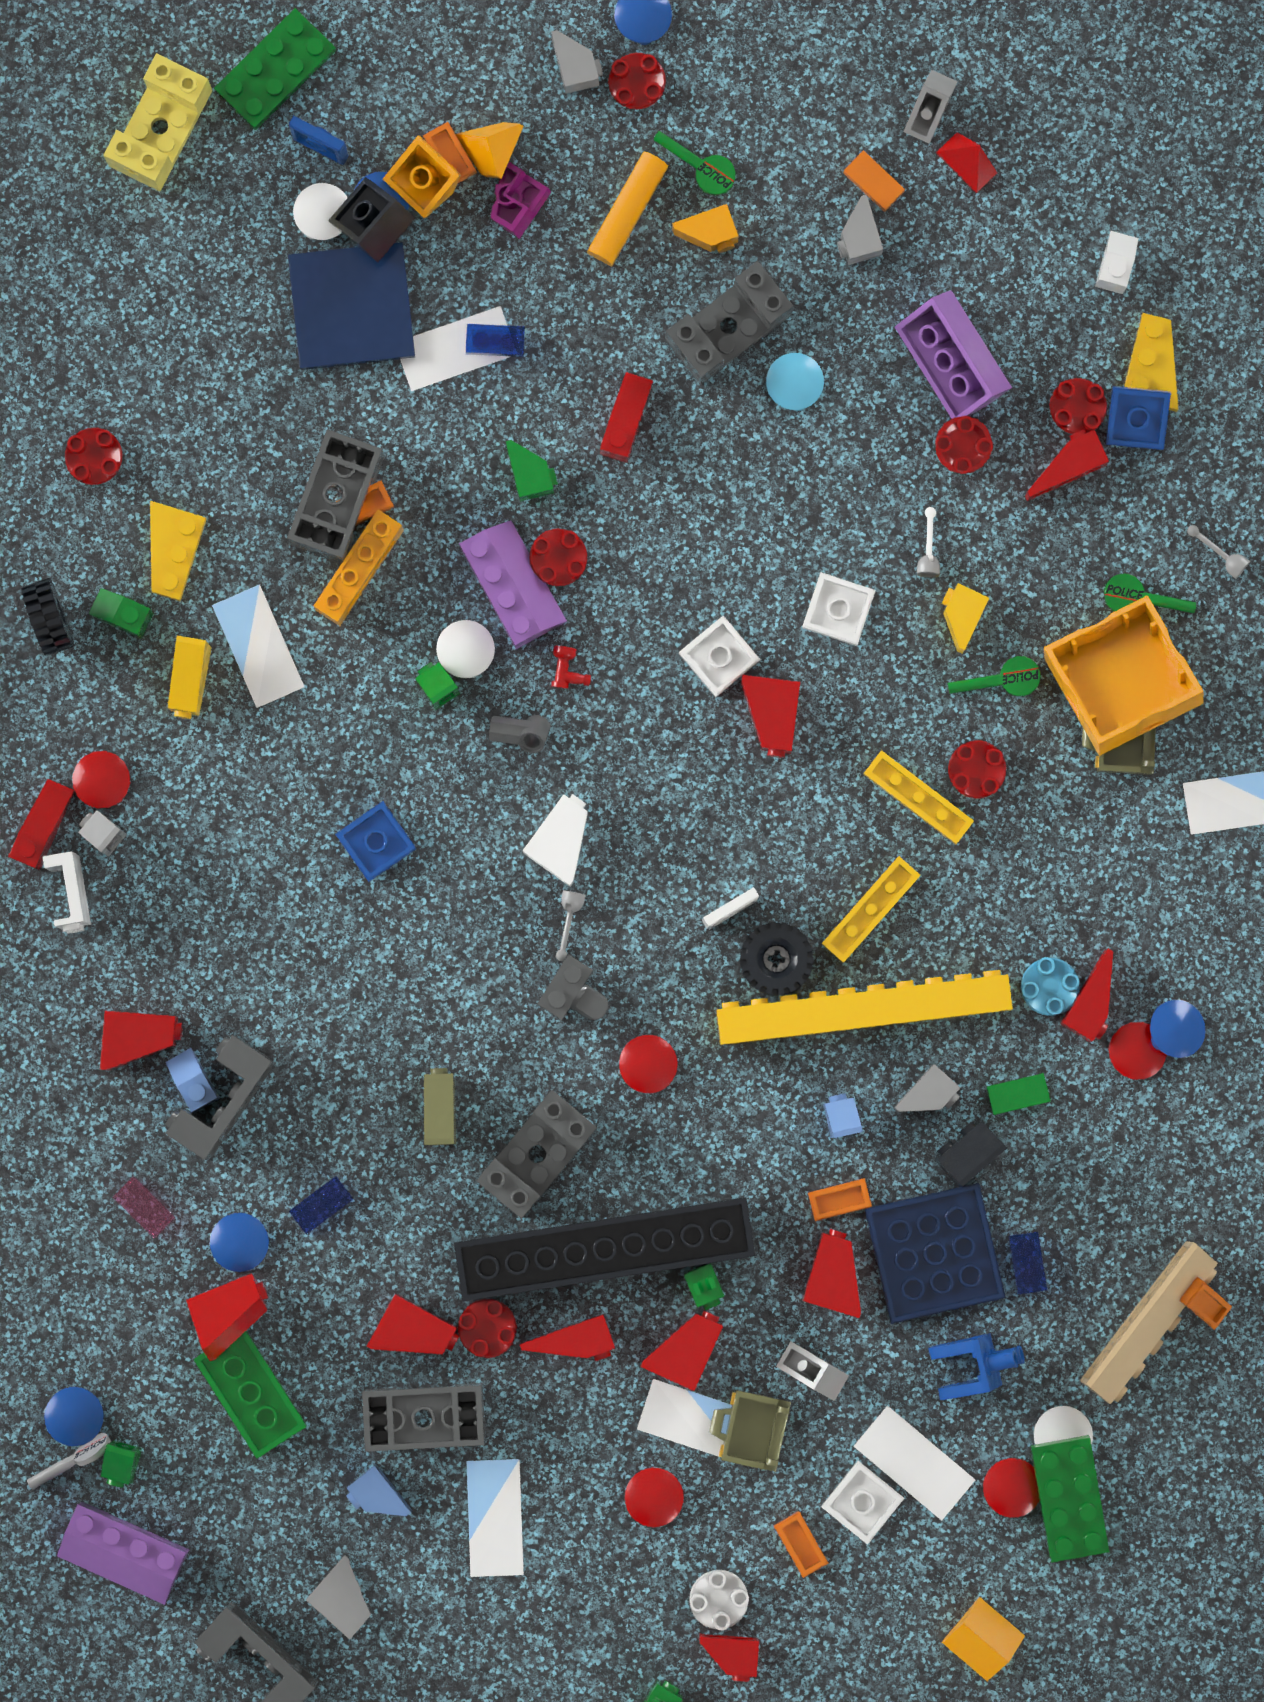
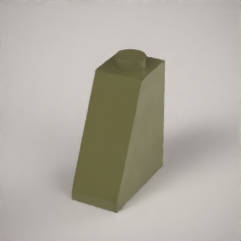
(439, 1108)

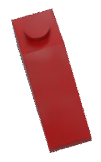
(626, 417)
(1076, 459)
(41, 824)
(1092, 1004)
(580, 1340)

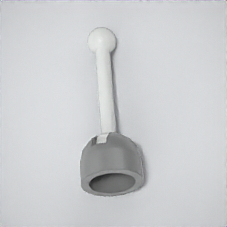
(929, 565)

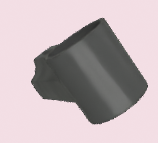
(528, 733)

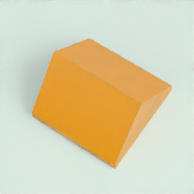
(422, 177)
(984, 1639)

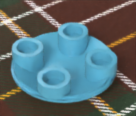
(794, 381)
(1050, 986)

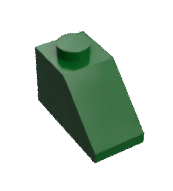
(530, 472)
(121, 612)
(437, 684)
(120, 1463)

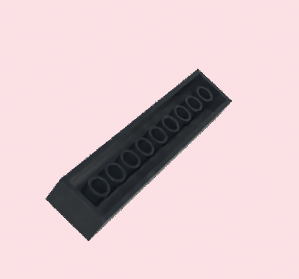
(604, 1249)

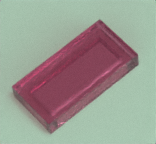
(144, 1207)

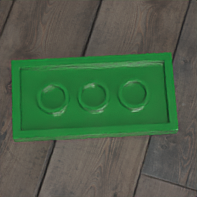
(275, 69)
(252, 1395)
(1070, 1498)

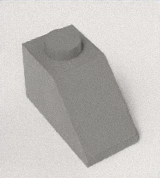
(575, 64)
(930, 106)
(860, 235)
(101, 832)
(930, 1092)
(812, 1371)

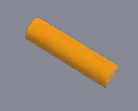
(627, 208)

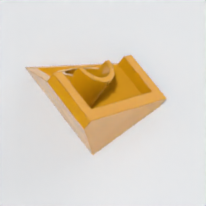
(491, 147)

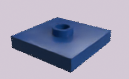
(318, 140)
(1138, 417)
(375, 841)

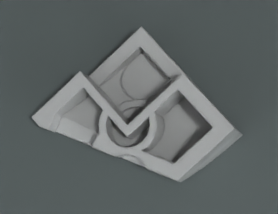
(341, 1599)

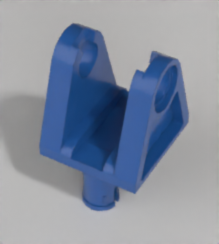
(988, 1360)

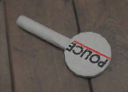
(83, 1455)

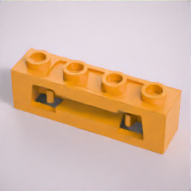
(358, 567)

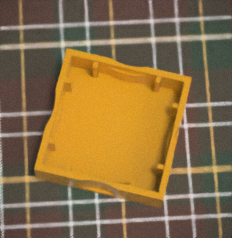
(1123, 675)

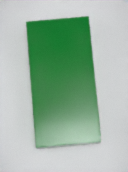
(1018, 1094)

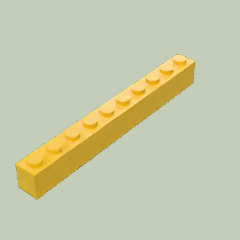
(864, 1009)

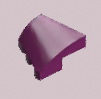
(517, 200)

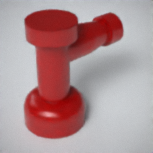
(563, 676)

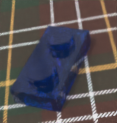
(495, 340)
(321, 1205)
(1027, 1263)

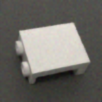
(71, 867)

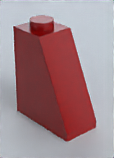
(773, 712)
(136, 1036)
(833, 1276)
(227, 1313)
(412, 1329)
(685, 1351)

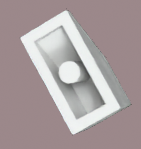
(1117, 262)

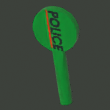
(713, 174)
(1126, 589)
(1018, 677)

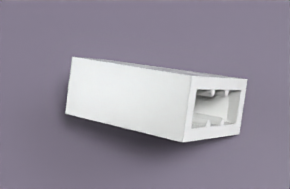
(559, 839)

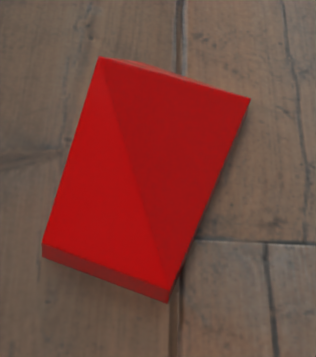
(967, 161)

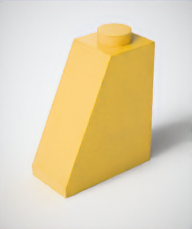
(188, 676)

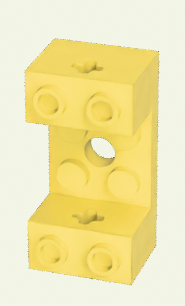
(171, 96)

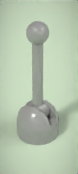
(1234, 564)
(571, 903)

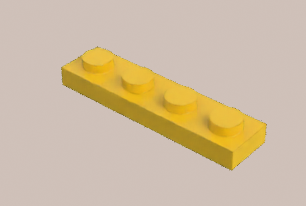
(918, 797)
(870, 909)

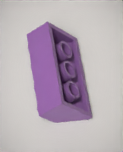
(952, 356)
(510, 584)
(122, 1552)

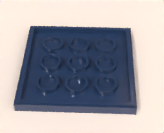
(350, 307)
(934, 1253)

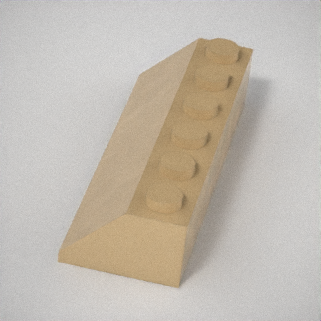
(1147, 1324)

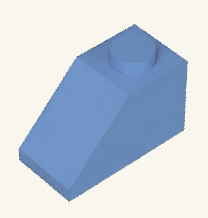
(192, 1081)
(842, 1116)
(377, 1494)

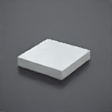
(838, 609)
(719, 656)
(730, 908)
(862, 1502)

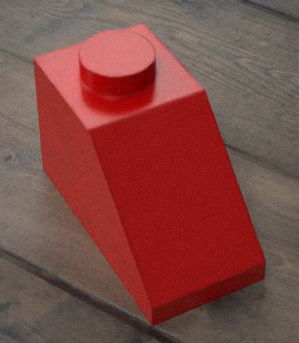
(733, 1654)

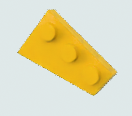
(1153, 358)
(173, 548)

